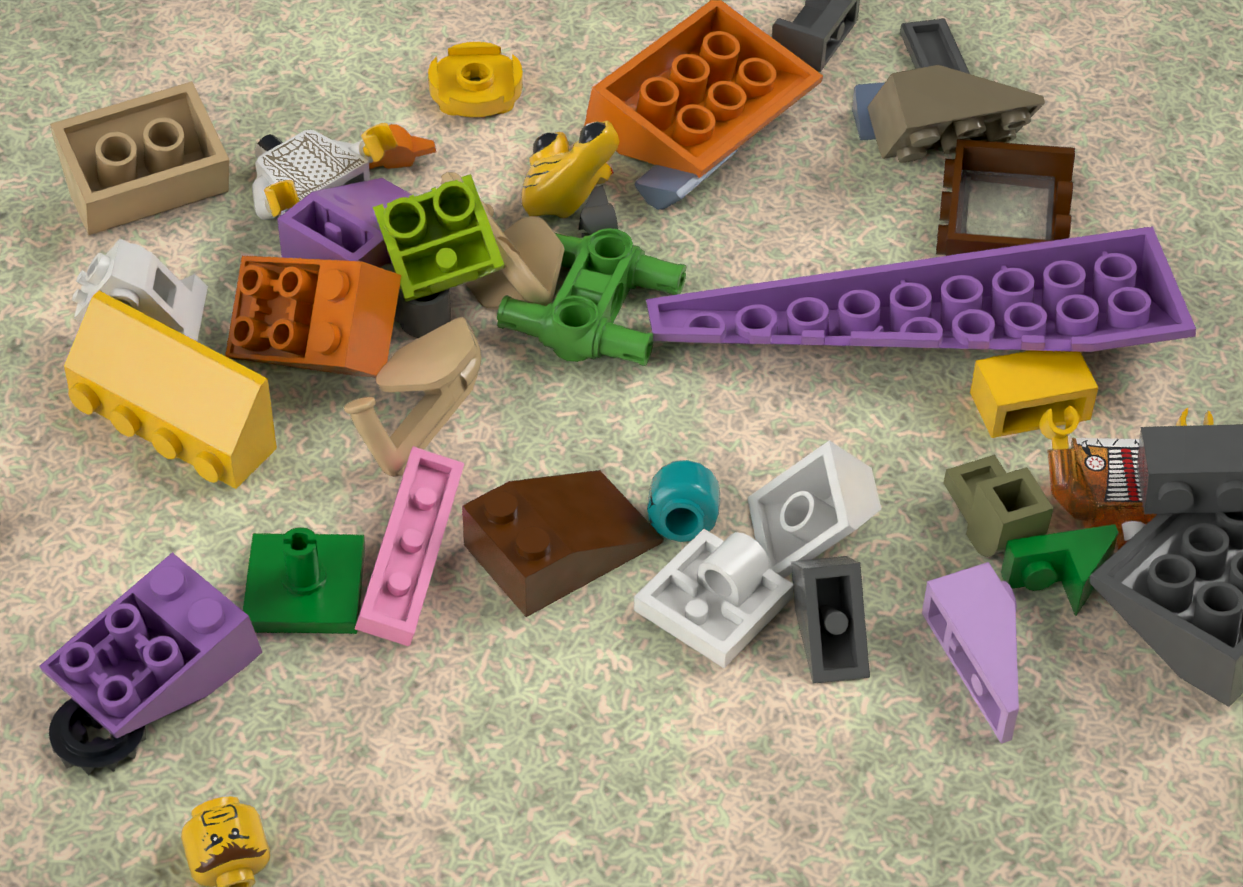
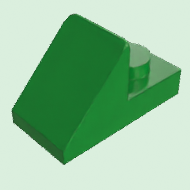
(1059, 557)

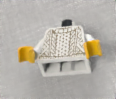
(310, 164)

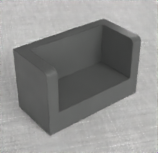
(817, 30)

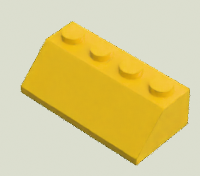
(170, 391)

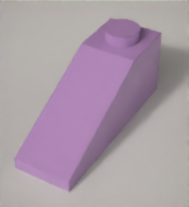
(977, 629)

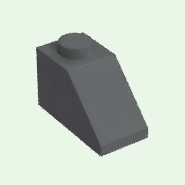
(831, 617)

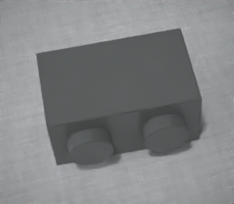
(1191, 468)

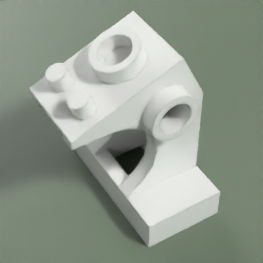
(144, 284)

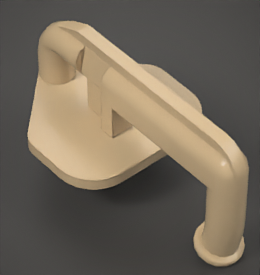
(530, 259)
(440, 365)

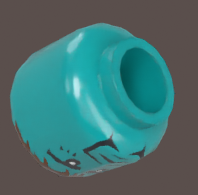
(683, 500)

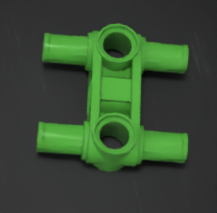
(587, 304)

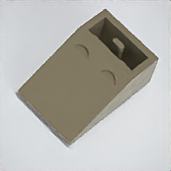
(939, 105)

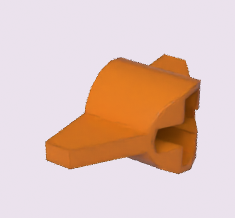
(406, 151)

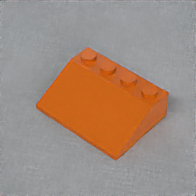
(700, 91)

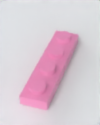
(410, 547)

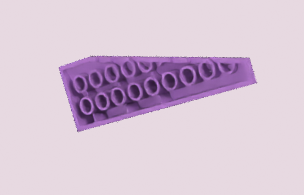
(1022, 297)

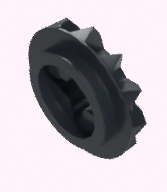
(71, 742)

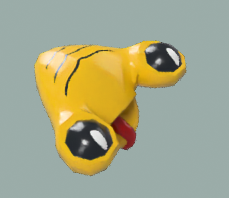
(565, 178)

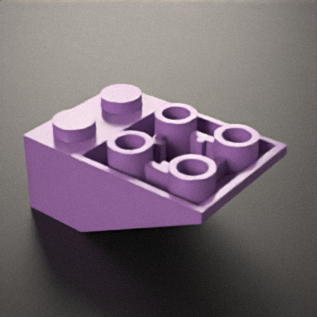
(339, 223)
(154, 649)

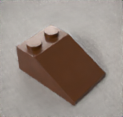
(553, 535)

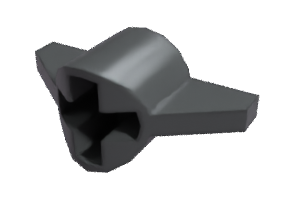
(597, 213)

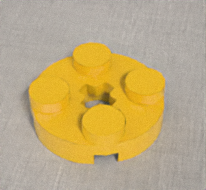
(495, 92)

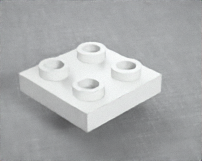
(715, 595)

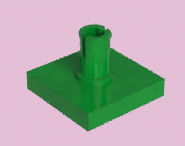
(304, 582)

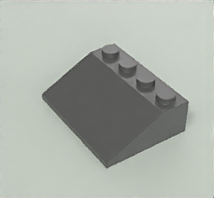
(1185, 595)

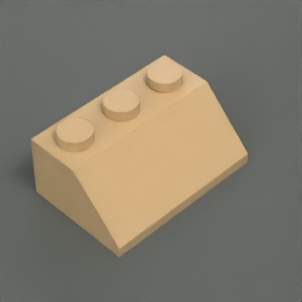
(141, 157)

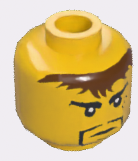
(225, 843)

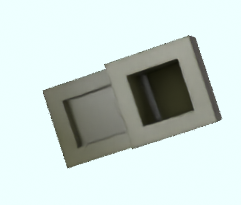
(998, 503)

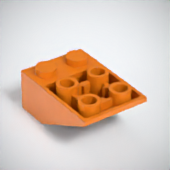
(313, 314)

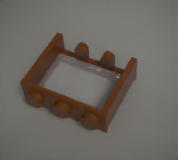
(1005, 196)

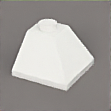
(812, 506)

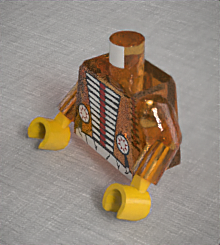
(1098, 476)

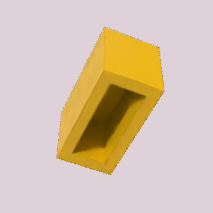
(1022, 386)

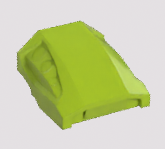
(439, 238)

